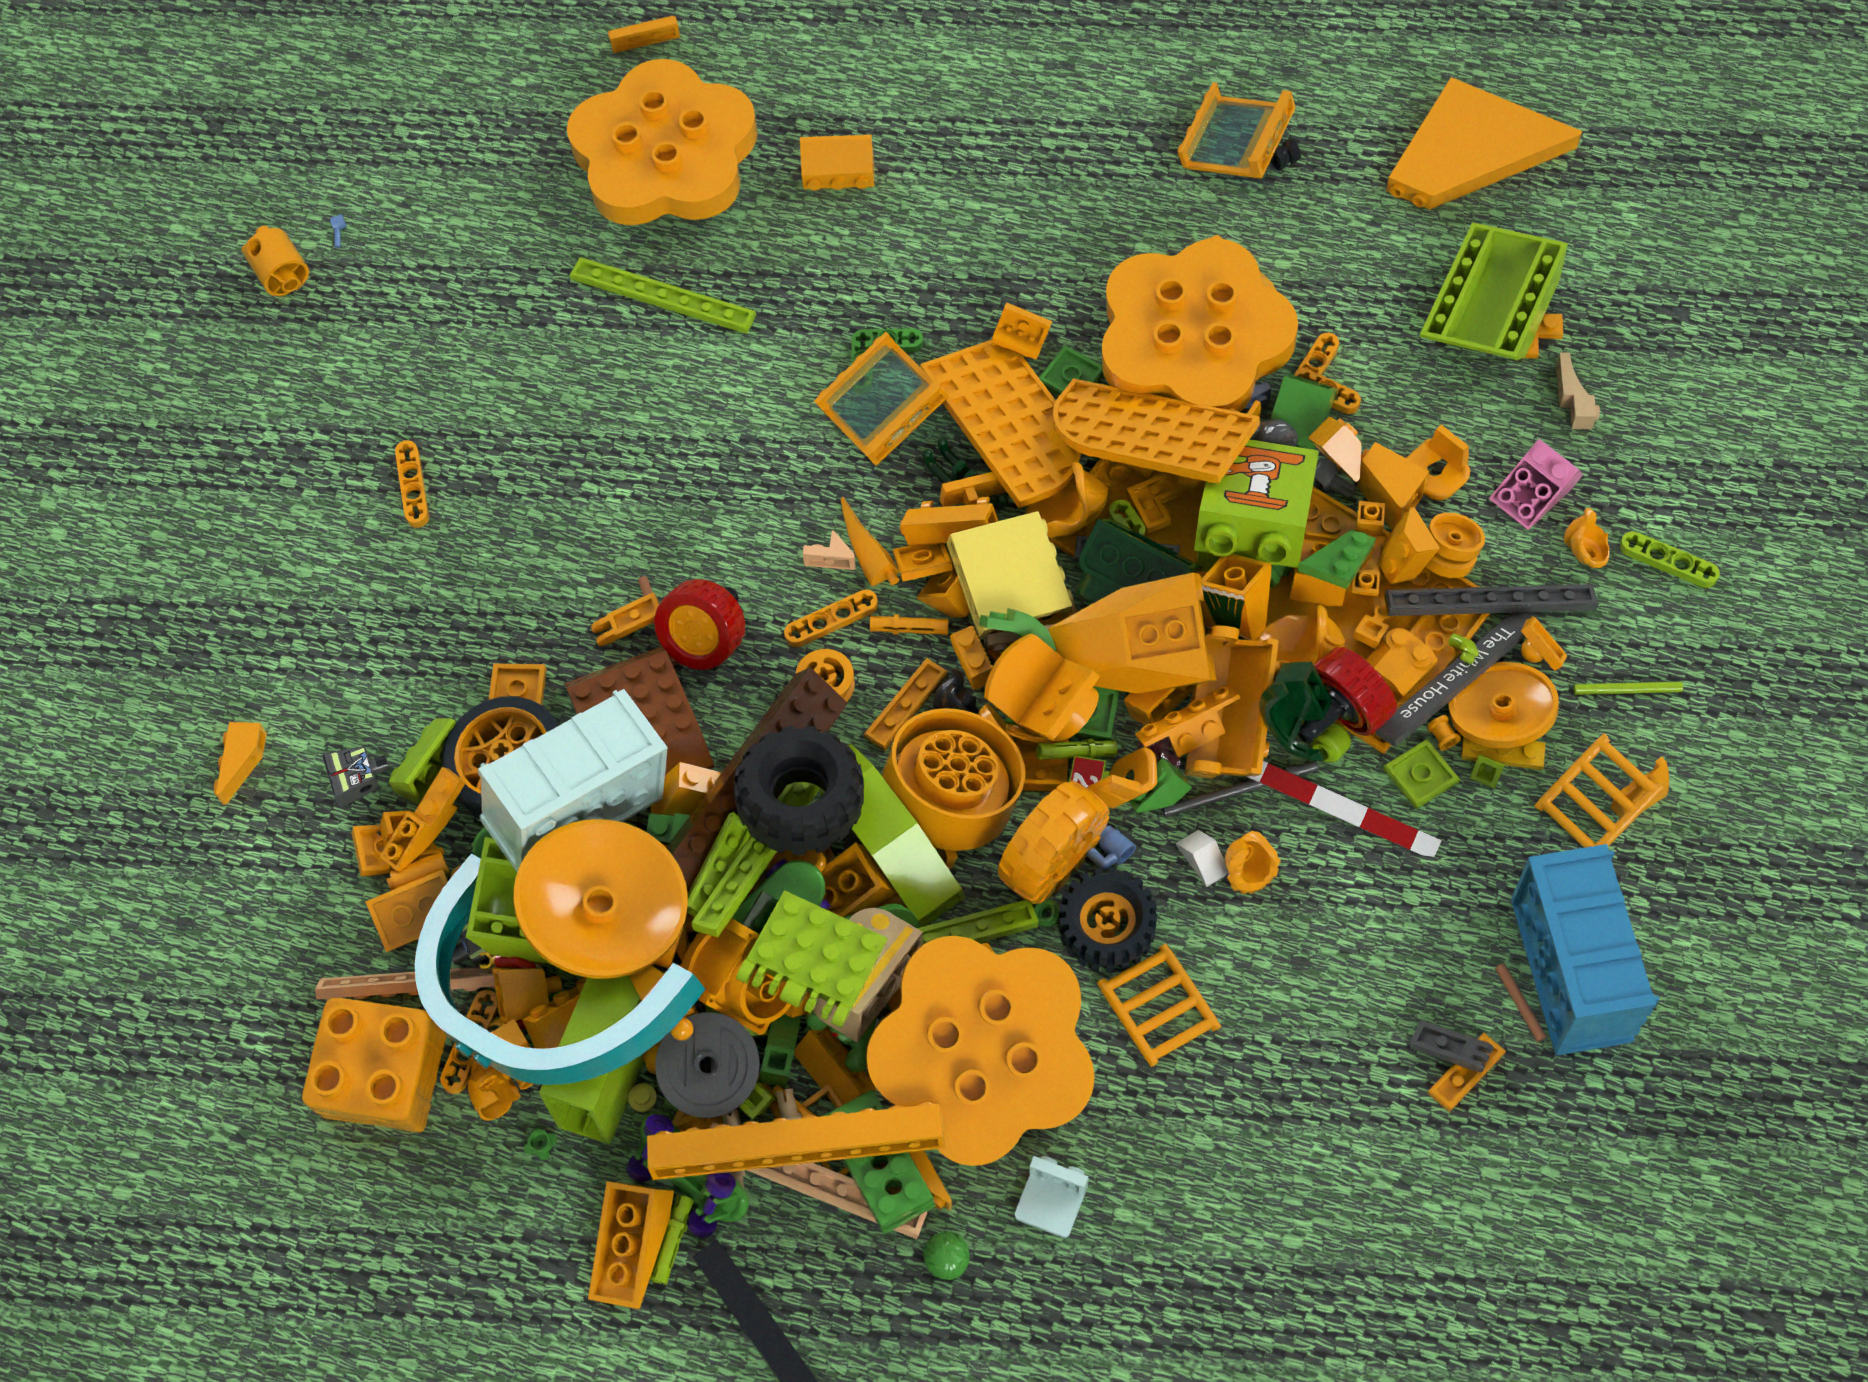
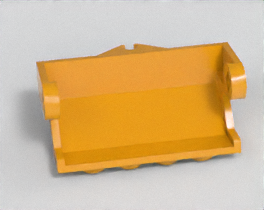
(1249, 670)

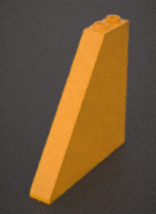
(1472, 143)

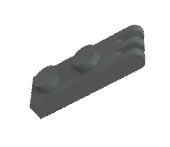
(1451, 1046)

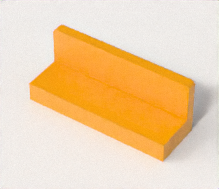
(644, 34)
(825, 1062)

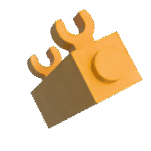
(936, 524)

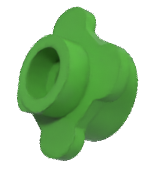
(536, 1136)

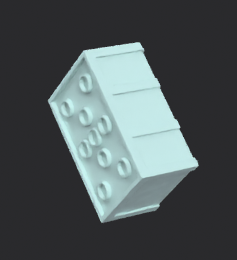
(586, 769)

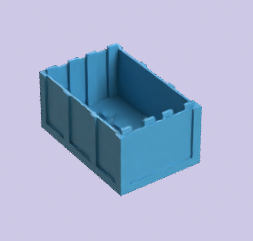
(1582, 950)

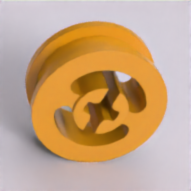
(825, 663)

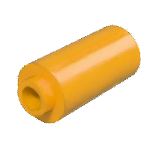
(418, 870)

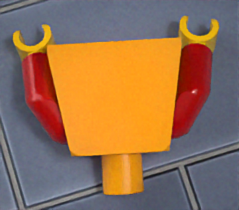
(519, 987)

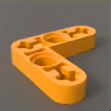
(1315, 374)

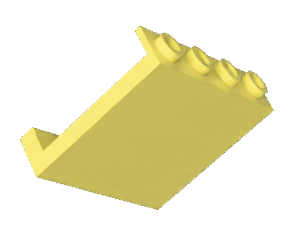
(1009, 568)

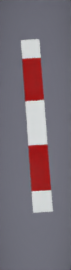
(1348, 810)

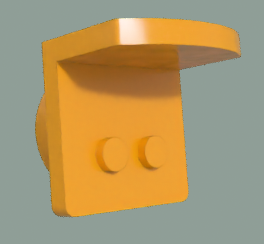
(1042, 689)
(716, 965)

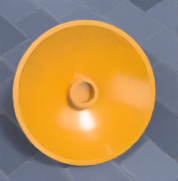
(601, 899)

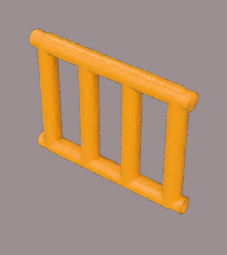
(1583, 764)
(1137, 1032)

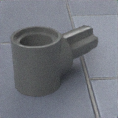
(1327, 478)

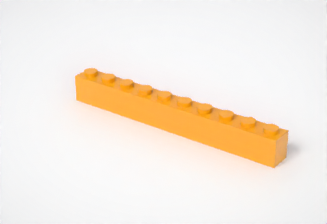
(795, 1141)

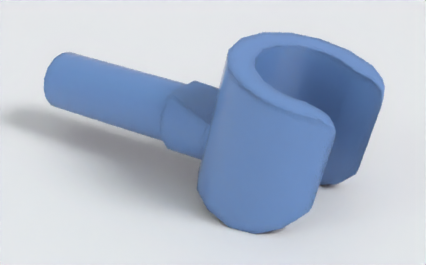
(338, 223)

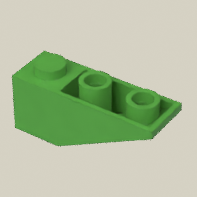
(779, 1051)

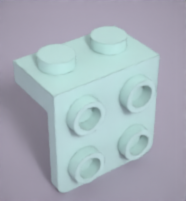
(1052, 1196)

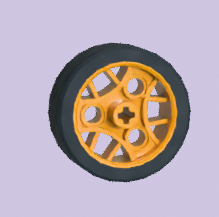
(467, 745)

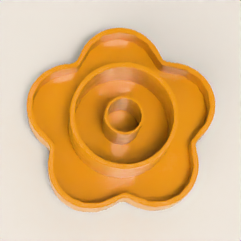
(663, 144)
(1195, 325)
(984, 1042)

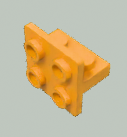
(1021, 331)

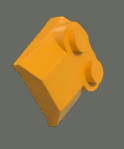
(1402, 660)

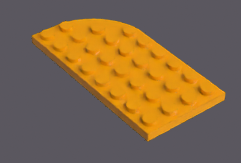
(1006, 419)
(1151, 430)

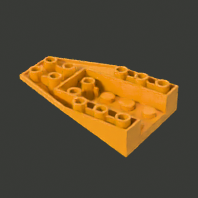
(1141, 637)

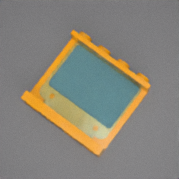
(1235, 134)
(880, 398)

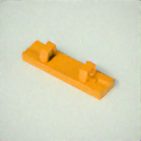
(970, 489)

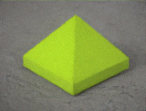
(1487, 771)

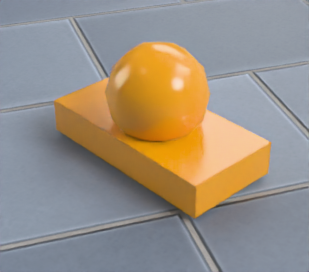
(1541, 645)

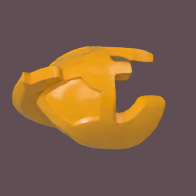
(491, 1091)

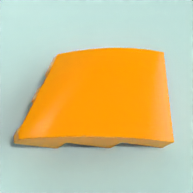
(370, 845)

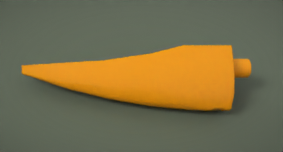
(872, 557)

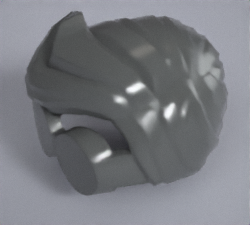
(1276, 432)

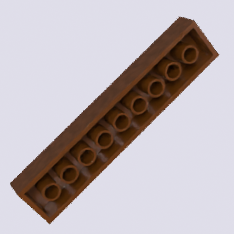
(802, 702)

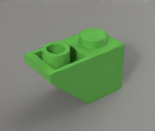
(1168, 790)

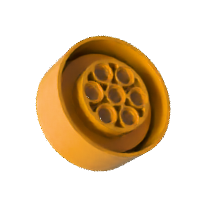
(955, 776)

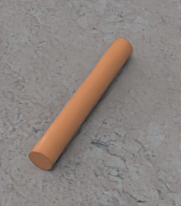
(1520, 1002)

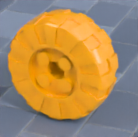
(1053, 842)

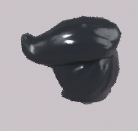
(954, 696)

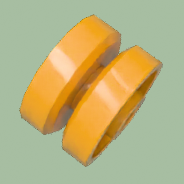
(1459, 544)

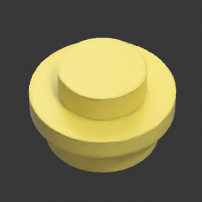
(642, 1097)

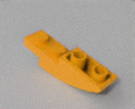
(421, 827)

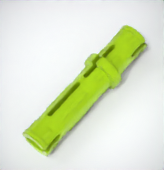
(1067, 750)
(672, 1239)

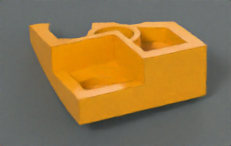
(1633, 791)

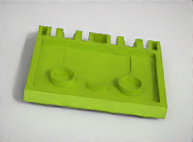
(814, 955)

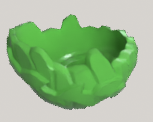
(946, 1255)

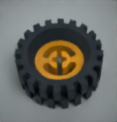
(1114, 897)

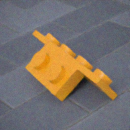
(1192, 724)

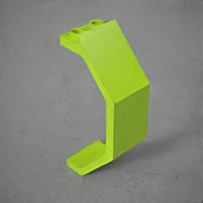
(903, 849)

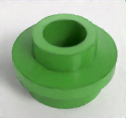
(1040, 910)

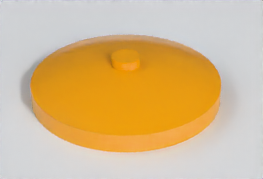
(1505, 706)

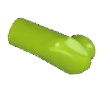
(1467, 646)

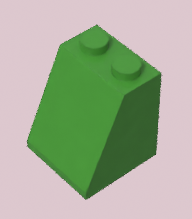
(1303, 406)

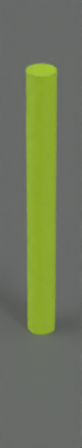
(1625, 688)

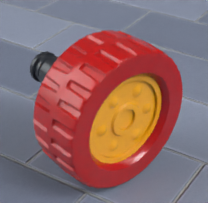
(700, 623)

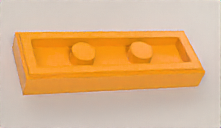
(1460, 1080)

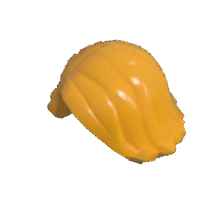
(1251, 863)

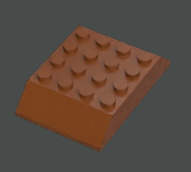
(658, 695)

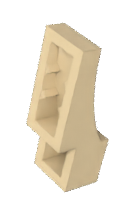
(1573, 395)

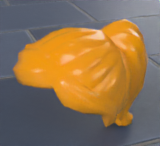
(1588, 540)

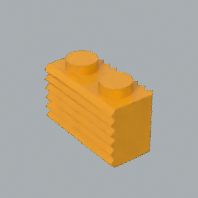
(972, 656)

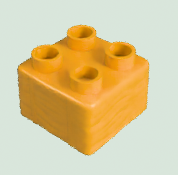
(374, 1064)

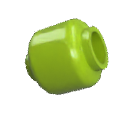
(1332, 743)

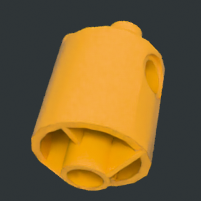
(275, 261)

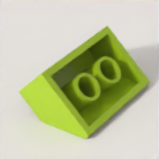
(422, 762)

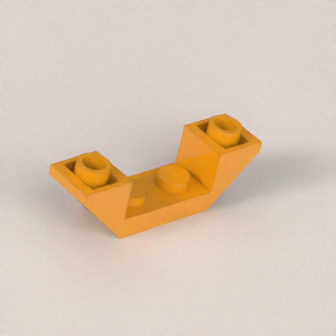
(1371, 522)

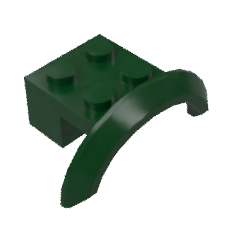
(1294, 697)

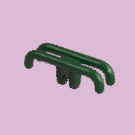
(960, 470)

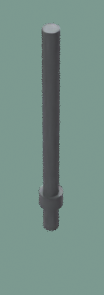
(1234, 790)

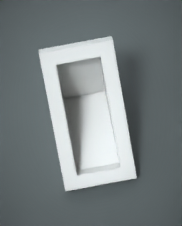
(1203, 856)

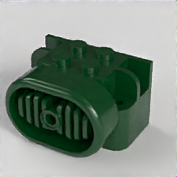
(1124, 558)

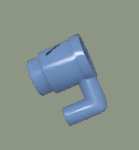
(1115, 846)

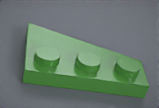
(1340, 559)

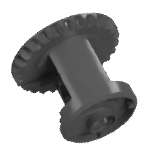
(717, 1046)

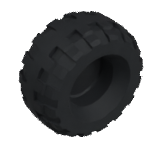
(794, 758)

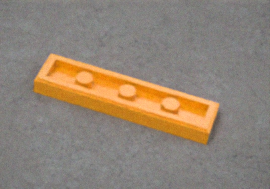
(905, 704)

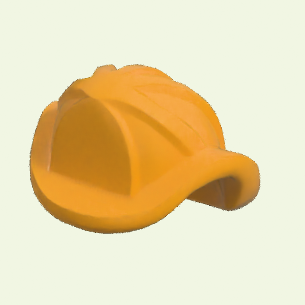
(1074, 505)
(1304, 637)

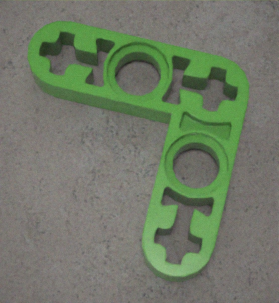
(871, 334)

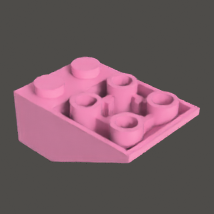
(1536, 484)

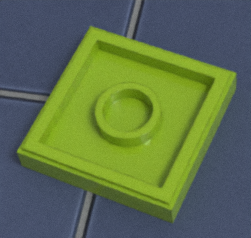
(1421, 774)

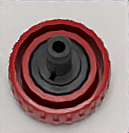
(1357, 693)

